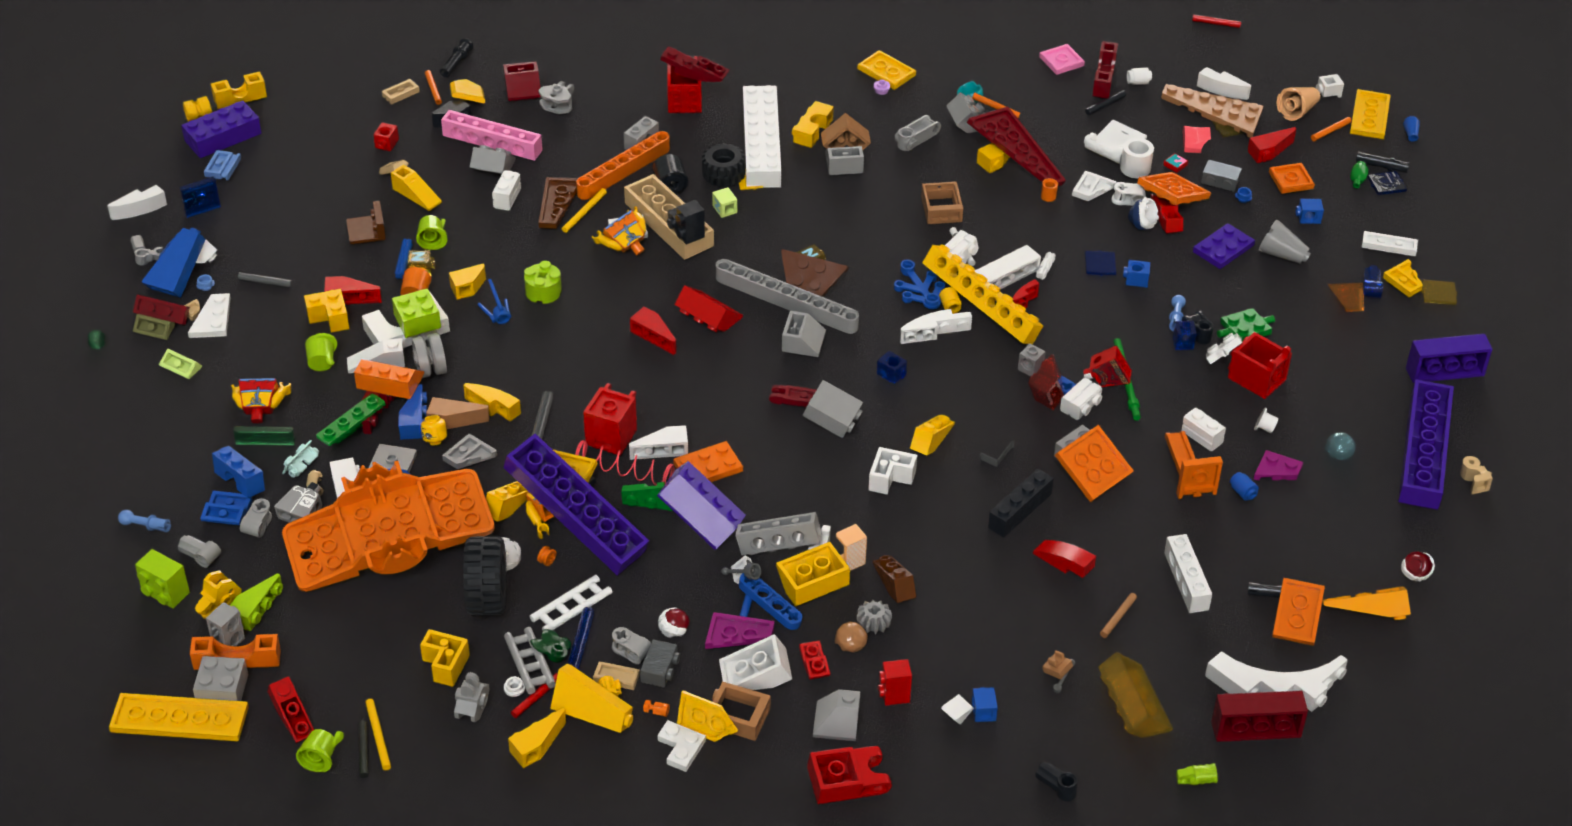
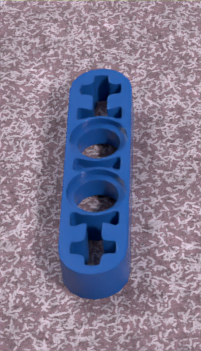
(772, 598)

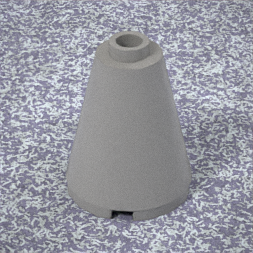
(1284, 244)

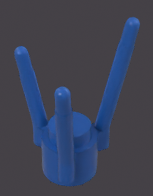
(500, 313)

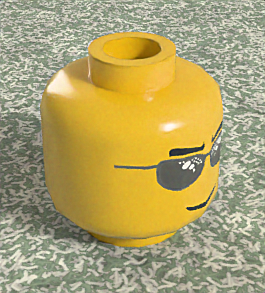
(433, 429)

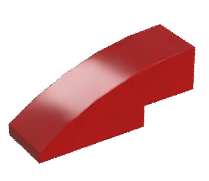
(1168, 215)
(1066, 557)

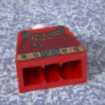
(1109, 368)

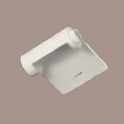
(1111, 140)

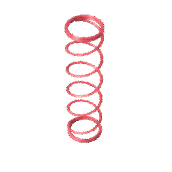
(667, 470)

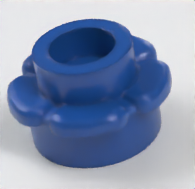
(1244, 195)

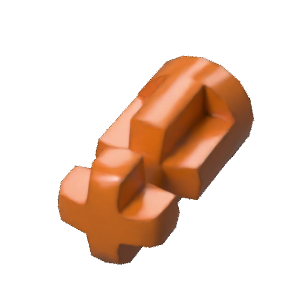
(658, 708)

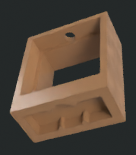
(942, 213)
(761, 701)

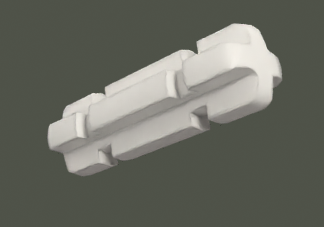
(1045, 265)

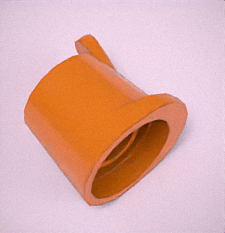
(415, 280)

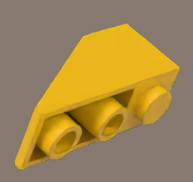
(414, 188)
(931, 434)
(506, 500)
(536, 739)

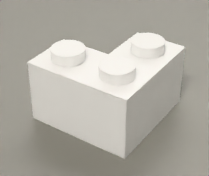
(889, 467)

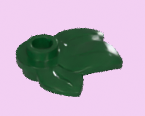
(552, 645)

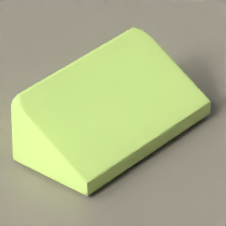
(179, 364)

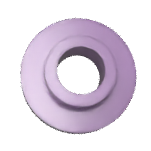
(881, 87)

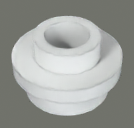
(514, 686)

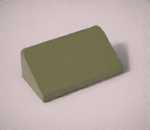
(153, 326)

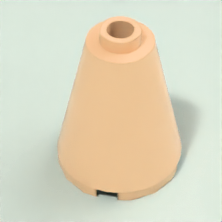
(1297, 101)

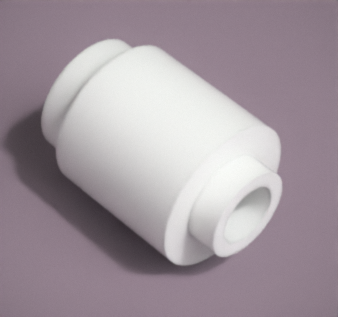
(1139, 76)

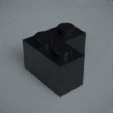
(687, 221)

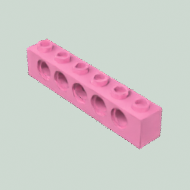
(491, 134)

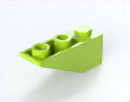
(257, 600)

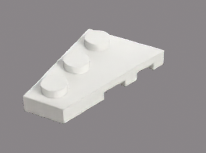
(213, 318)

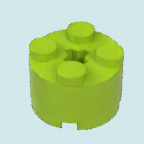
(542, 282)

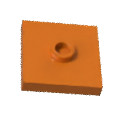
(1291, 178)

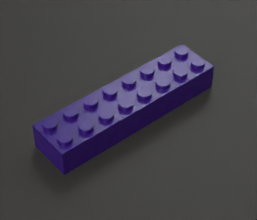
(1426, 444)
(576, 504)

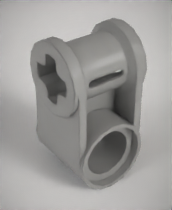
(257, 518)
(631, 647)

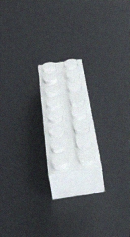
(761, 136)

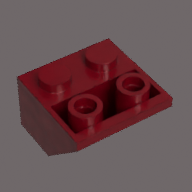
(522, 81)

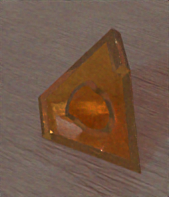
(1349, 295)

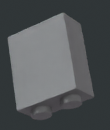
(833, 409)

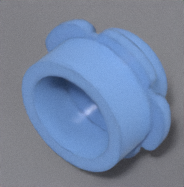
(205, 282)

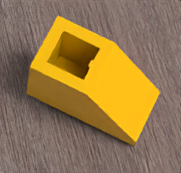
(467, 281)

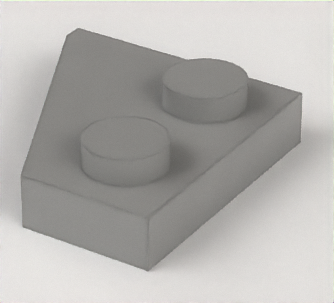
(468, 452)

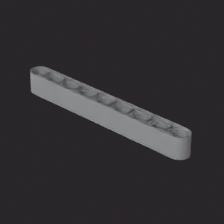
(787, 296)

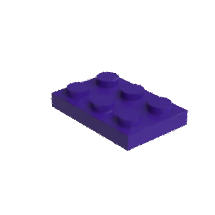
(1223, 246)

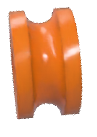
(546, 556)

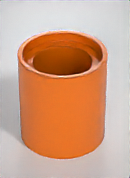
(1049, 190)

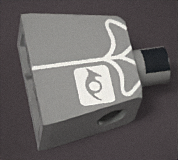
(299, 503)

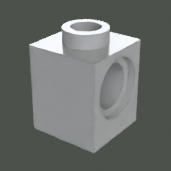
(1031, 359)

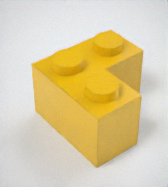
(327, 307)
(446, 654)

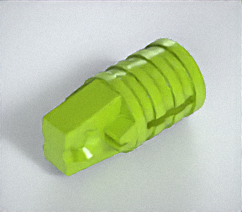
(1197, 774)

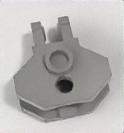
(557, 97)
(471, 697)

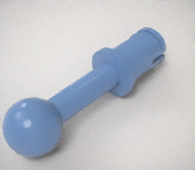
(1177, 302)
(152, 522)

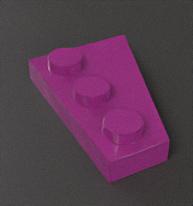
(735, 630)

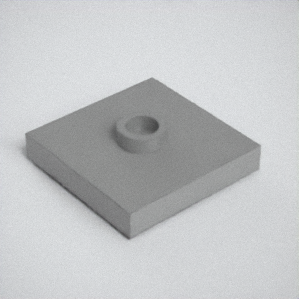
(387, 454)

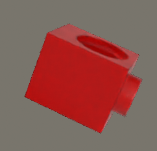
(386, 136)

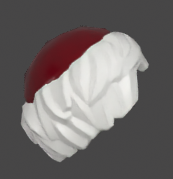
(1417, 566)
(673, 622)

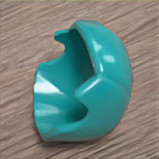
(969, 89)

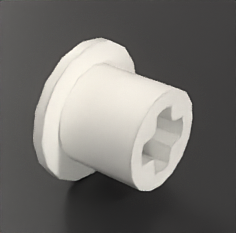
(1266, 421)

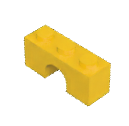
(252, 89)
(807, 130)

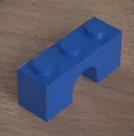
(231, 464)

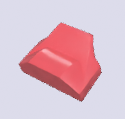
(1195, 138)

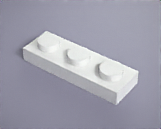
(1389, 243)

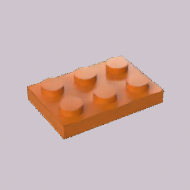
(713, 462)
(1298, 611)

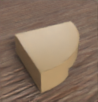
(194, 309)

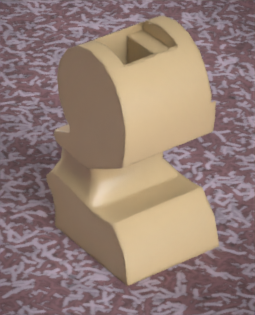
(1478, 474)

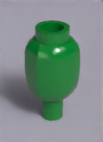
(1359, 173)

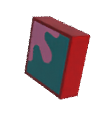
(1175, 163)

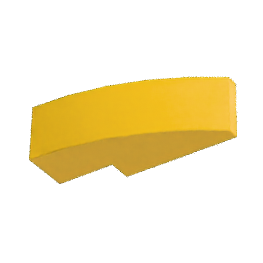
(497, 400)

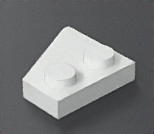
(1092, 186)

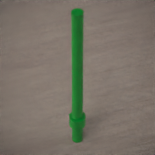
(1133, 402)

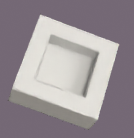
(740, 565)

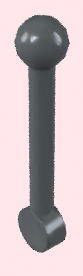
(1057, 687)

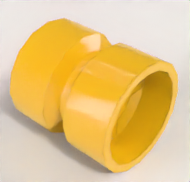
(197, 109)

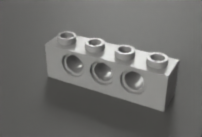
(748, 533)

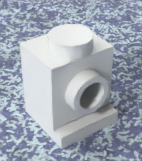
(1330, 85)

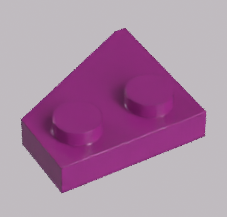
(1278, 467)

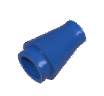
(1411, 125)

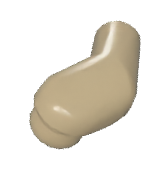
(314, 476)

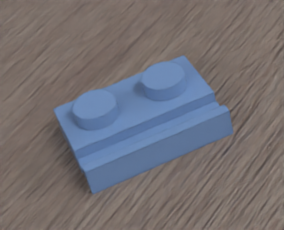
(222, 165)

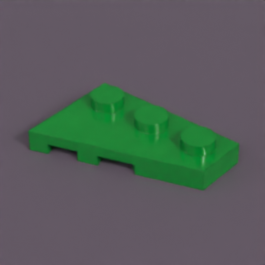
(643, 496)

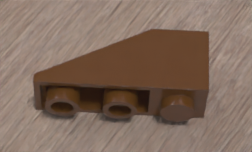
(895, 578)

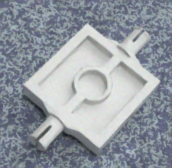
(1217, 351)

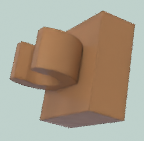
(1057, 665)

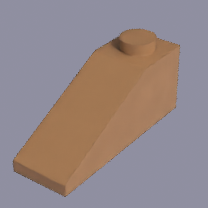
(458, 412)

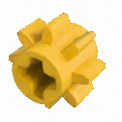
(611, 685)

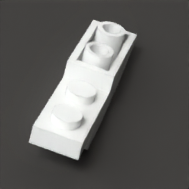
(929, 325)

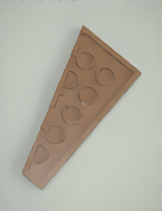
(1226, 111)

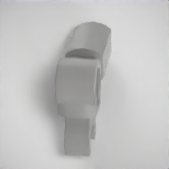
(144, 255)

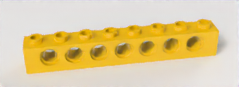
(1024, 333)

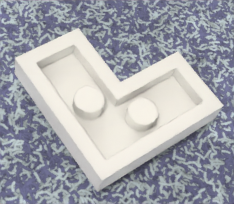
(685, 742)

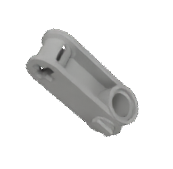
(916, 133)

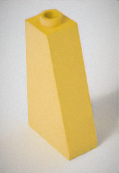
(589, 700)

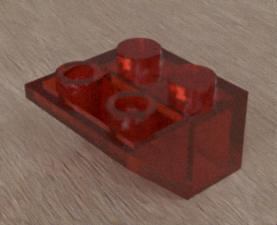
(1047, 383)

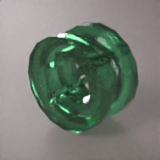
(96, 343)

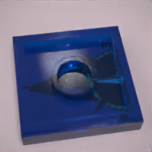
(200, 196)

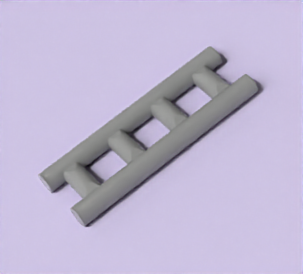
(523, 669)

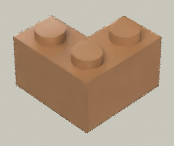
(845, 132)

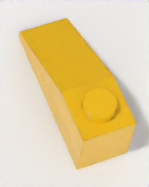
(991, 158)

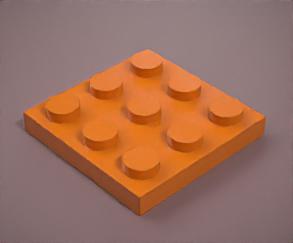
(1173, 188)
(1094, 463)

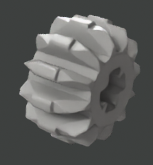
(874, 616)

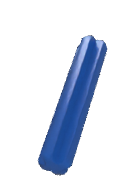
(402, 262)

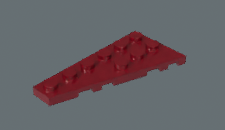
(1012, 138)

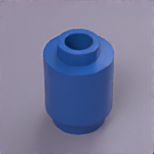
(1244, 486)

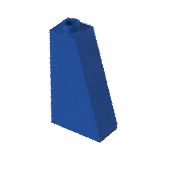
(176, 263)

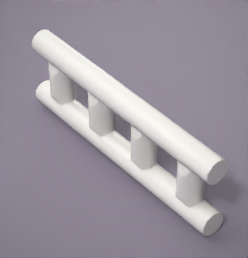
(575, 594)

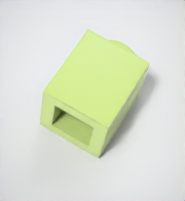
(724, 202)

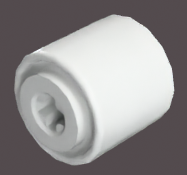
(1137, 157)

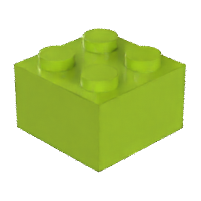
(416, 313)
(162, 578)

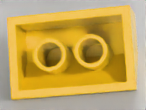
(813, 573)

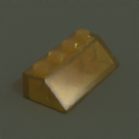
(1134, 696)

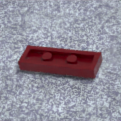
(161, 309)

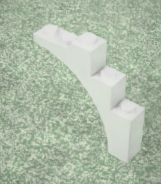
(1240, 678)

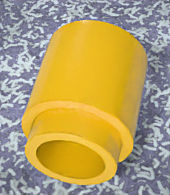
(950, 299)

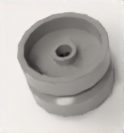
(433, 354)

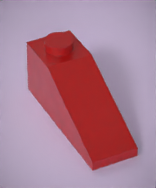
(1269, 145)
(354, 290)
(652, 328)

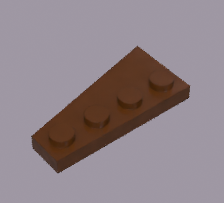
(556, 200)

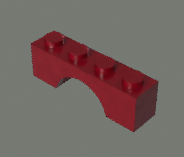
(1105, 69)

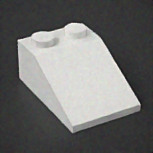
(757, 665)

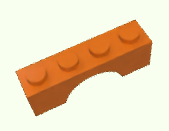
(261, 652)

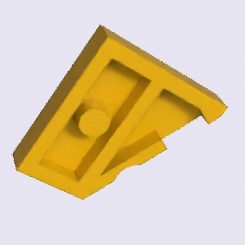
(1404, 278)

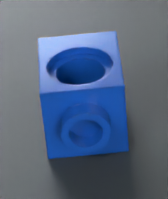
(1310, 211)
(1137, 273)
(984, 704)

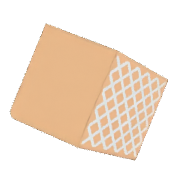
(854, 546)

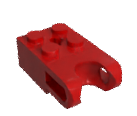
(847, 774)

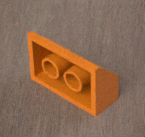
(387, 378)

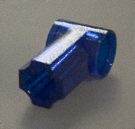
(1372, 282)

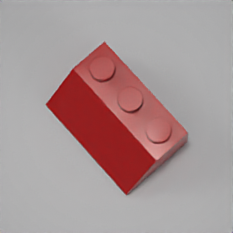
(707, 309)

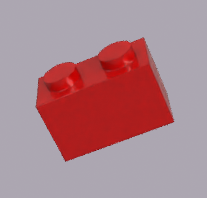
(895, 682)

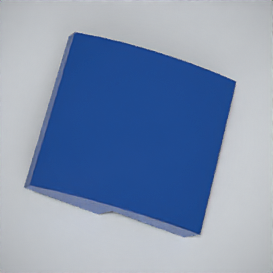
(226, 508)

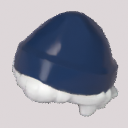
(1143, 214)

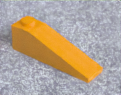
(1386, 602)

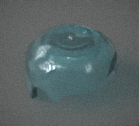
(1340, 445)

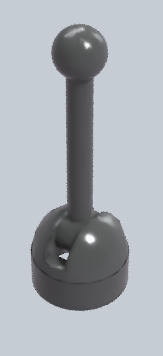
(748, 573)

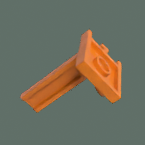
(1195, 475)

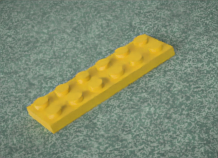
(179, 717)

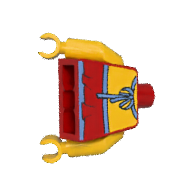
(259, 396)

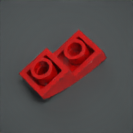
(1026, 293)
(814, 660)

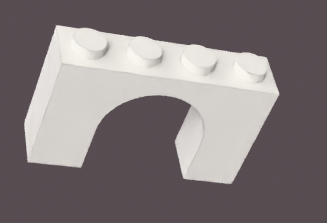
(379, 329)

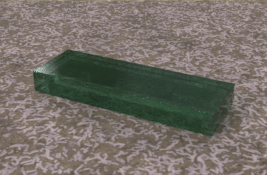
(264, 435)

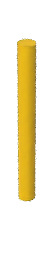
(583, 210)
(379, 739)

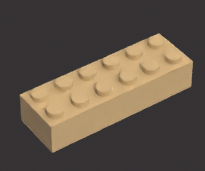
(653, 201)

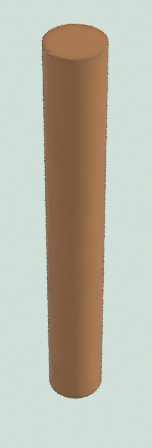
(1118, 615)

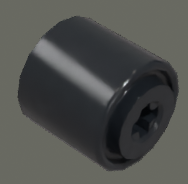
(671, 172)

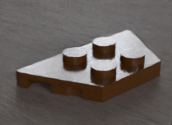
(811, 272)

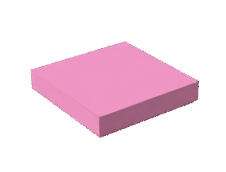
(1061, 59)

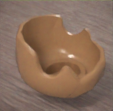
(851, 637)

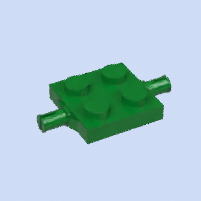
(1245, 324)

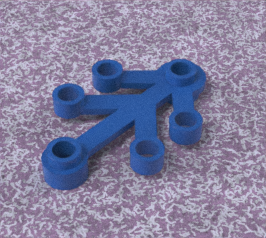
(929, 300)

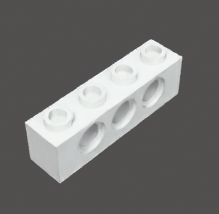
(1188, 573)

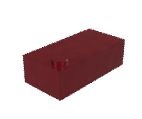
(1259, 716)

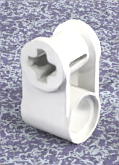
(1129, 193)

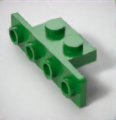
(350, 421)

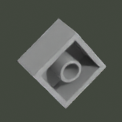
(221, 678)

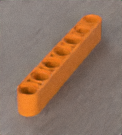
(623, 165)

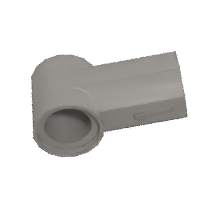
(202, 552)

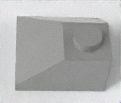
(837, 716)

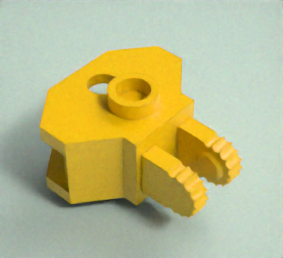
(216, 594)

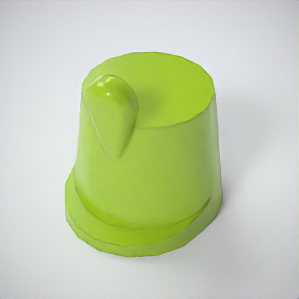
(431, 233)
(320, 351)
(317, 750)

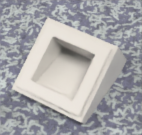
(958, 709)

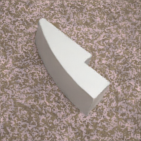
(1223, 84)
(137, 203)

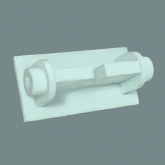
(295, 464)

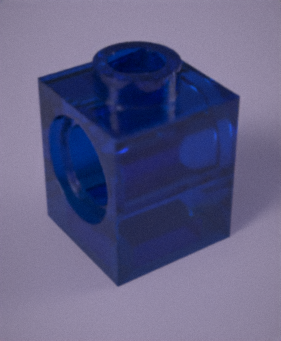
(1184, 335)
(892, 367)

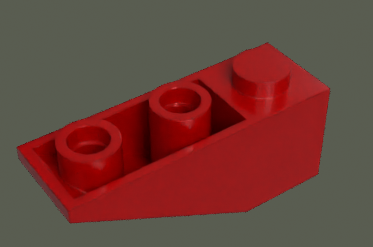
(290, 709)

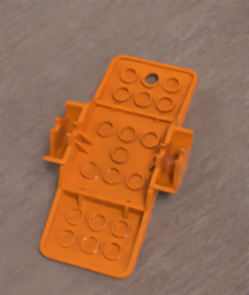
(386, 524)

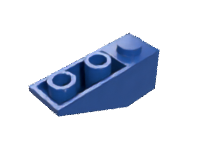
(412, 415)

